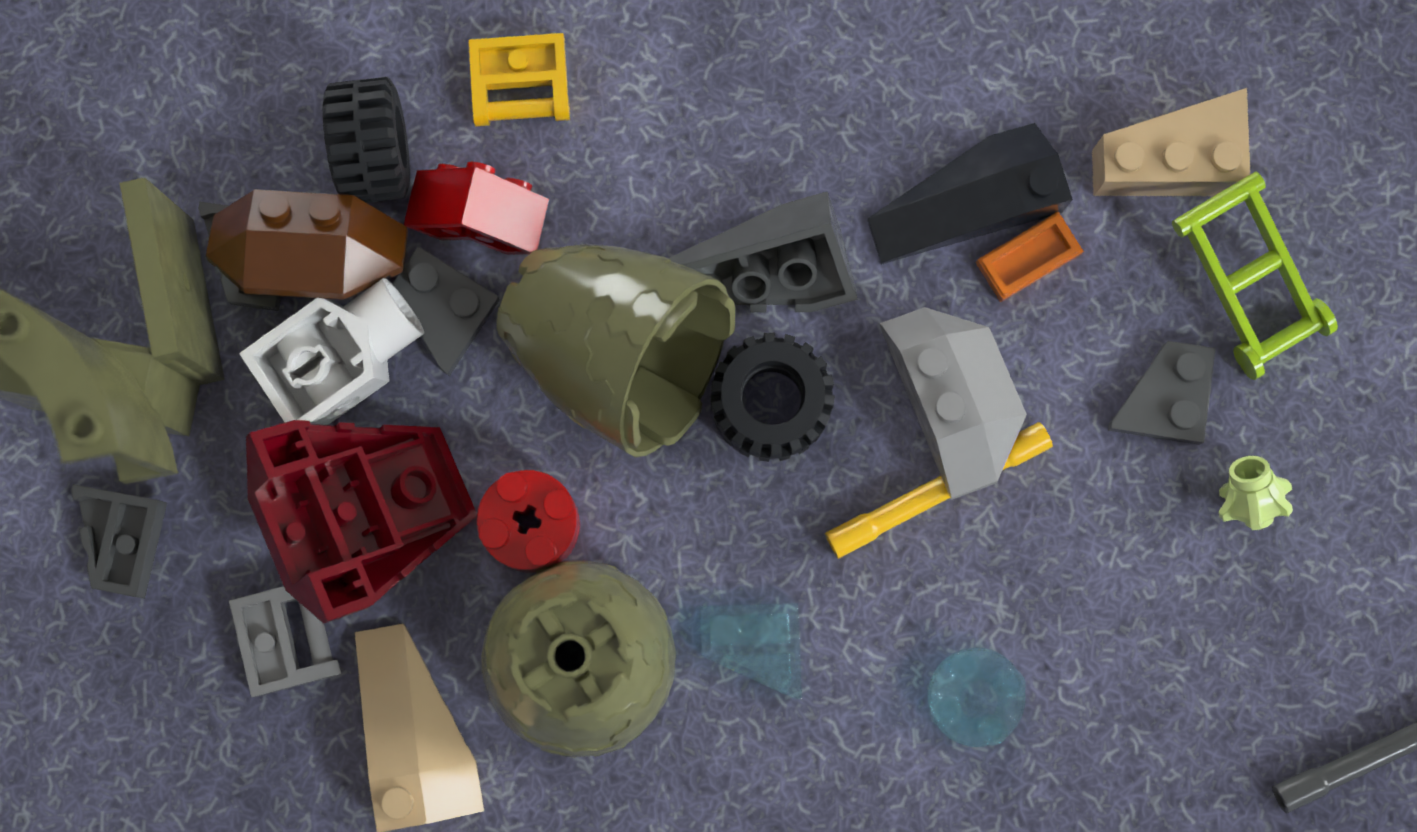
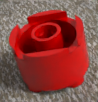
(517, 495)

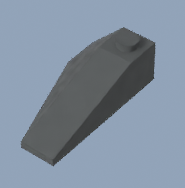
(780, 258)

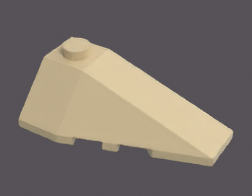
(413, 747)

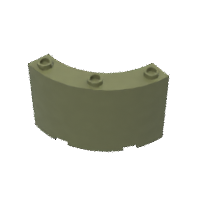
(85, 394)

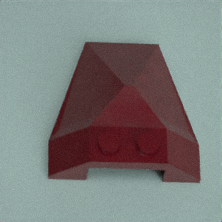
(352, 507)

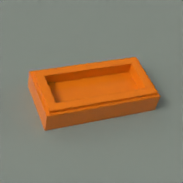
(1029, 256)

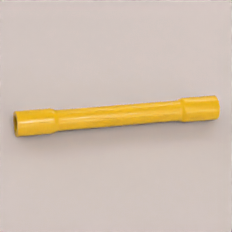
(870, 525)

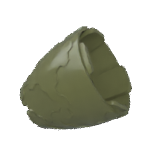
(617, 339)
(624, 669)

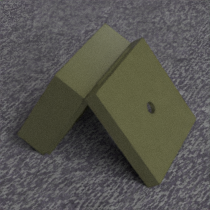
(174, 307)

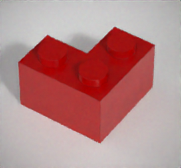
(477, 207)

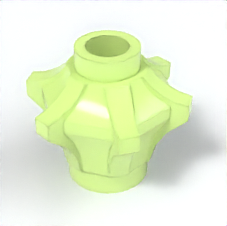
(1254, 493)

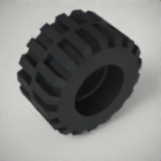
(366, 139)
(778, 356)

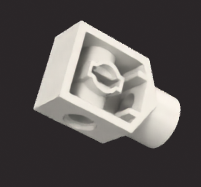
(332, 353)

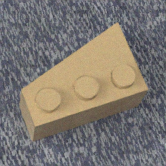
(1177, 153)

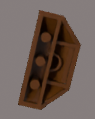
(305, 244)

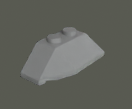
(957, 394)

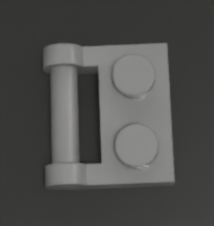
(269, 645)

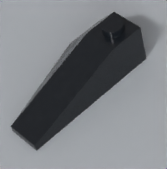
(985, 190)

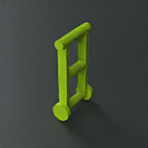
(1314, 313)

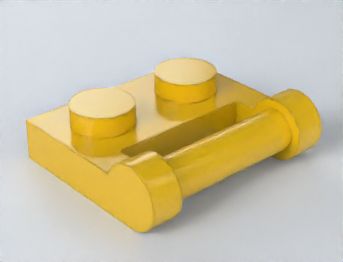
(518, 64)

